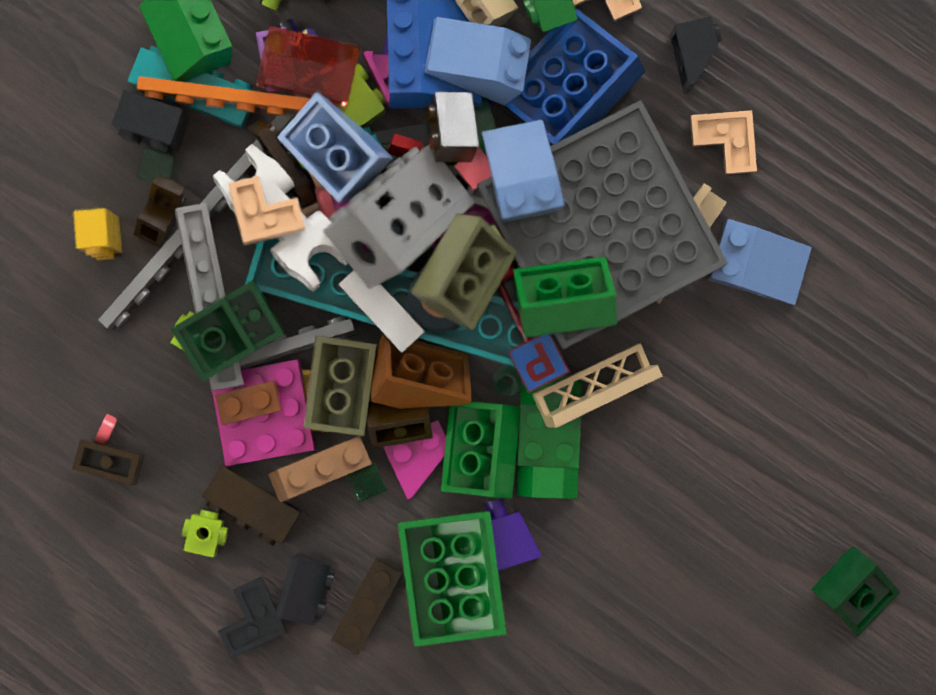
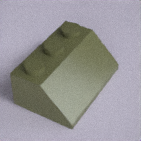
(464, 270)
(339, 386)

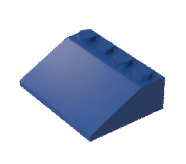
(408, 46)
(574, 78)

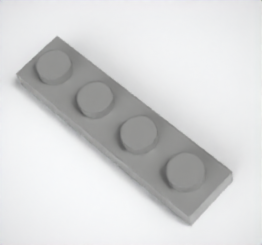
(283, 346)

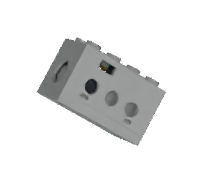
(397, 215)

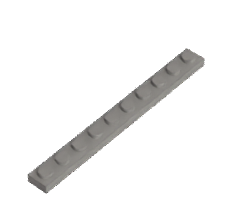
(158, 267)

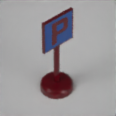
(538, 358)

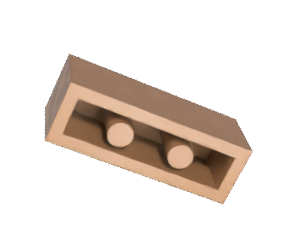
(319, 469)

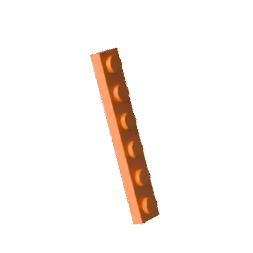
(218, 96)

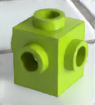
(195, 540)

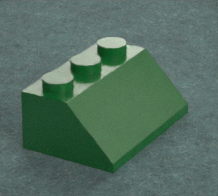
(187, 36)
(565, 296)
(481, 449)

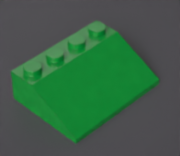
(451, 578)

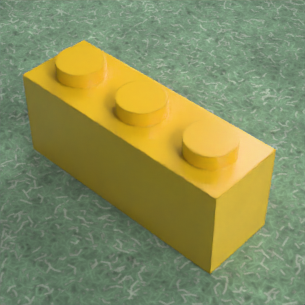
(98, 233)

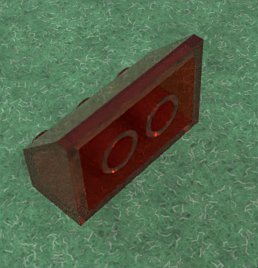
(307, 65)

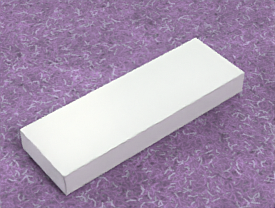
(383, 311)

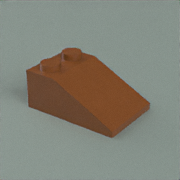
(419, 376)

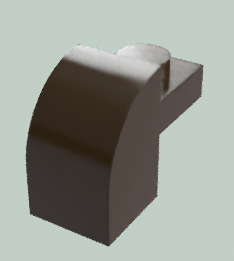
(158, 214)

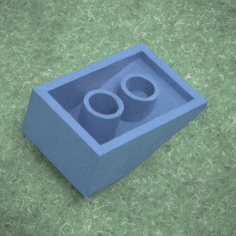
(479, 58)
(334, 148)
(522, 171)
(761, 262)

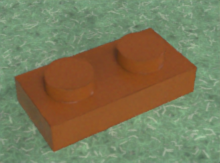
(249, 402)

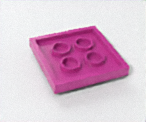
(272, 433)

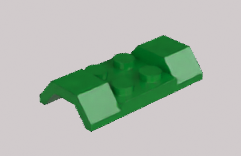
(546, 454)

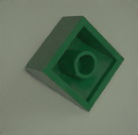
(855, 590)

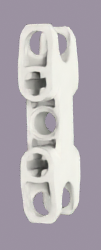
(293, 249)

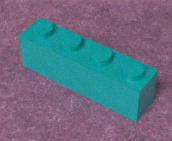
(151, 65)

